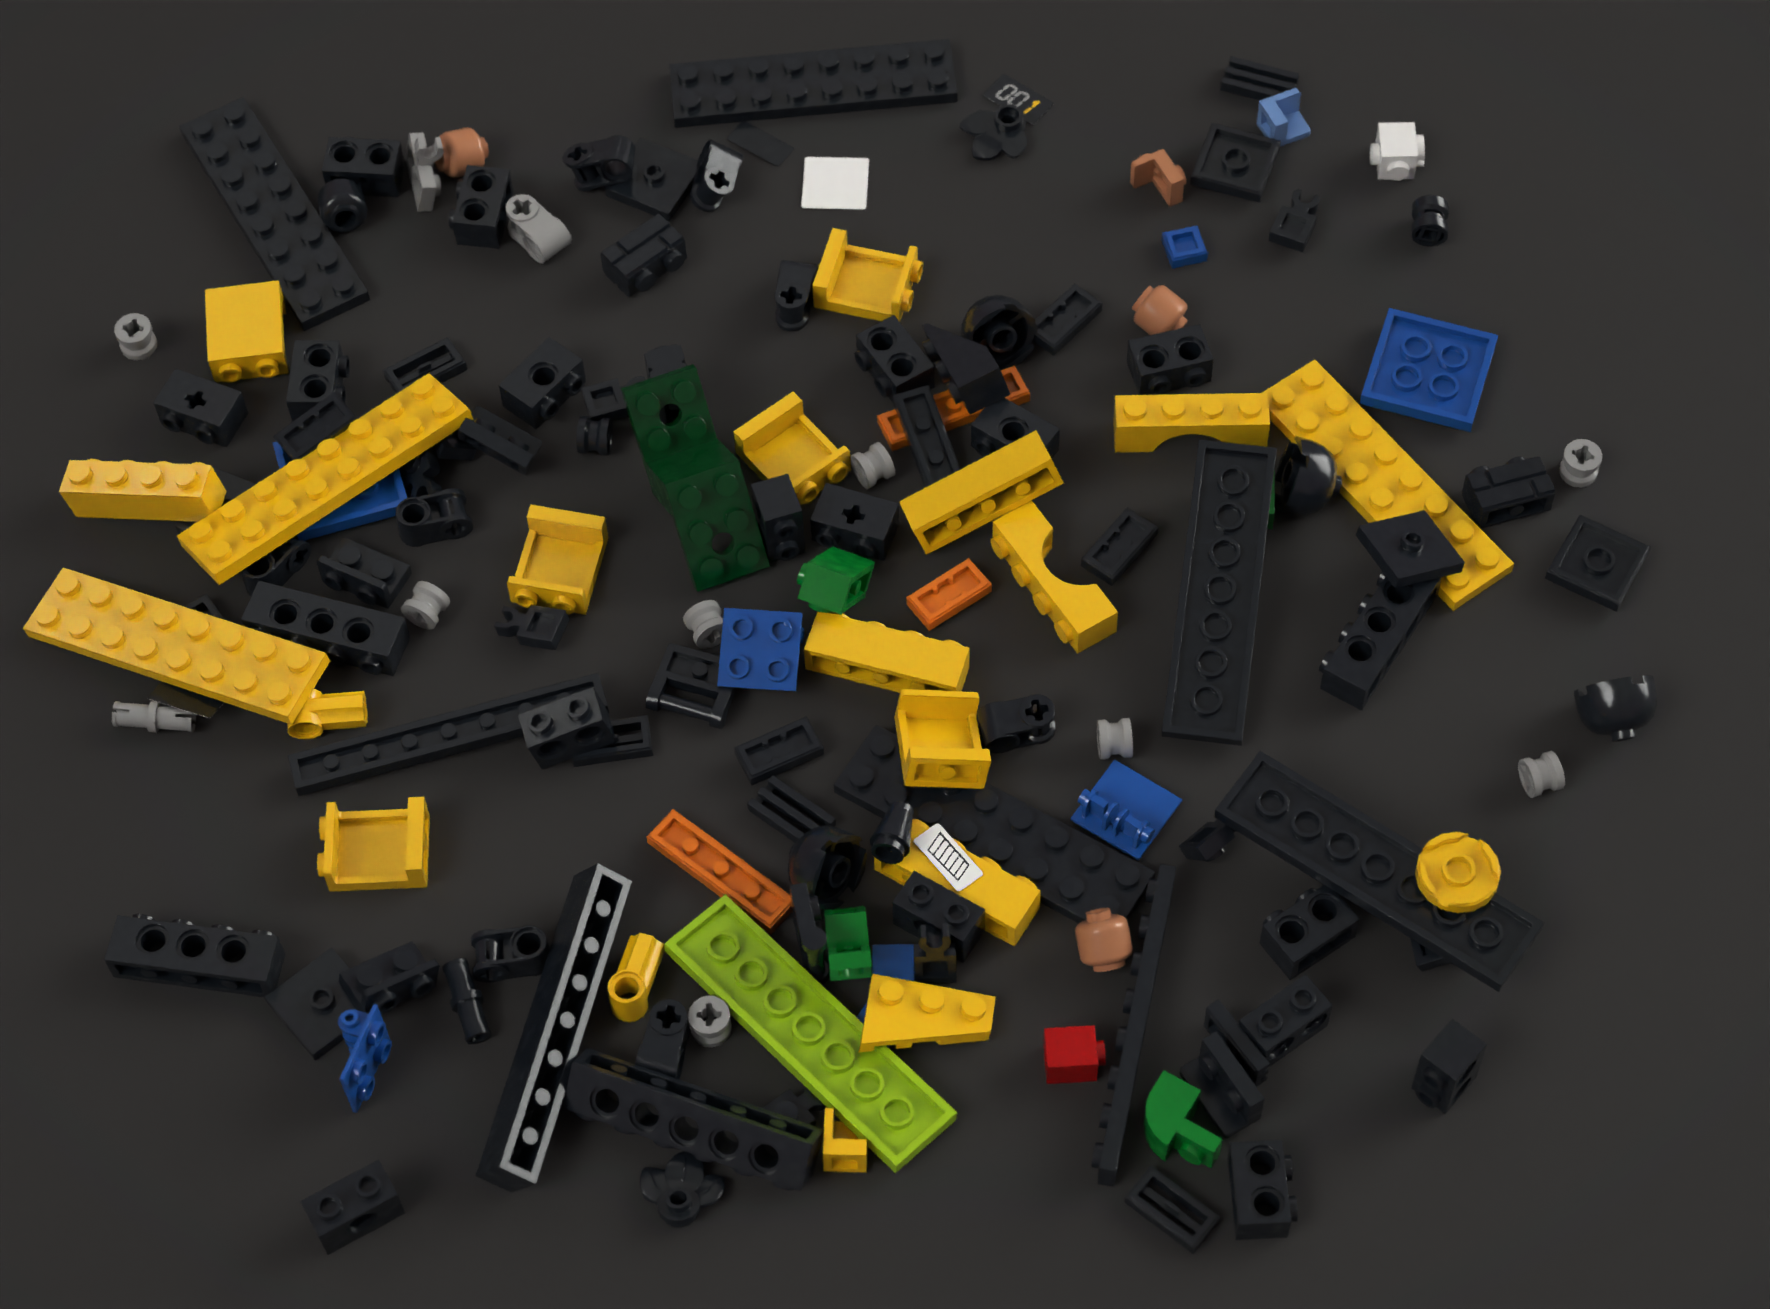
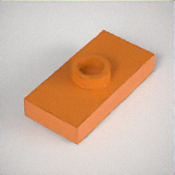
(949, 594)

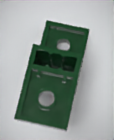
(695, 477)

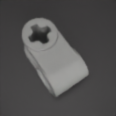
(535, 228)

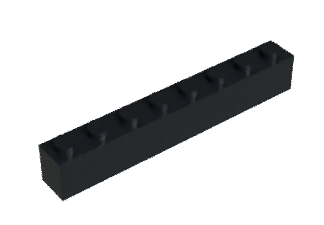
(554, 1029)

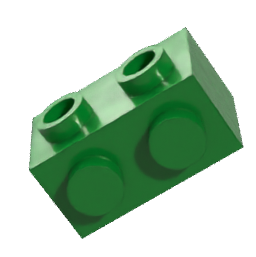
(834, 580)

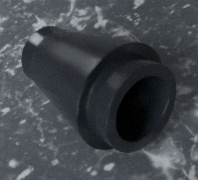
(893, 834)

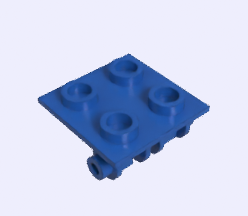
(760, 649)
(1125, 809)
(368, 1047)

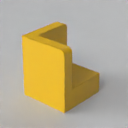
(842, 1148)

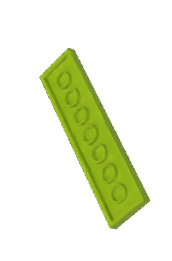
(810, 1033)

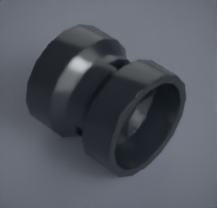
(1430, 220)

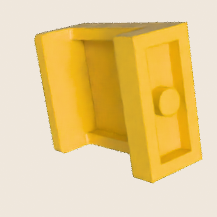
(865, 280)
(245, 331)
(788, 443)
(559, 560)
(940, 739)
(375, 847)

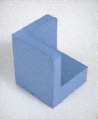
(1281, 118)

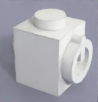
(1397, 151)

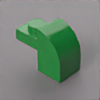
(848, 943)
(1169, 1122)

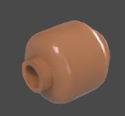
(461, 149)
(1159, 310)
(1103, 940)

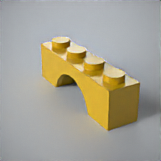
(1149, 420)
(1078, 611)

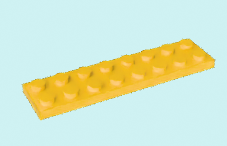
(1381, 476)
(324, 479)
(177, 645)

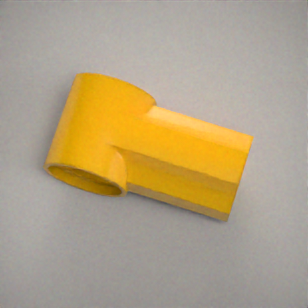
(329, 713)
(635, 976)

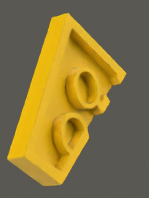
(917, 1012)

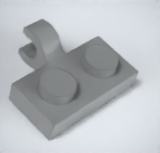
(420, 163)

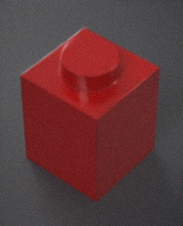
(1072, 1054)

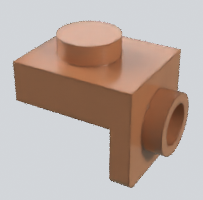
(1162, 172)

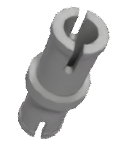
(152, 717)

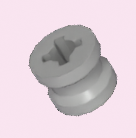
(143, 341)
(872, 465)
(1581, 472)
(425, 605)
(705, 622)
(1114, 738)
(1541, 774)
(711, 1031)

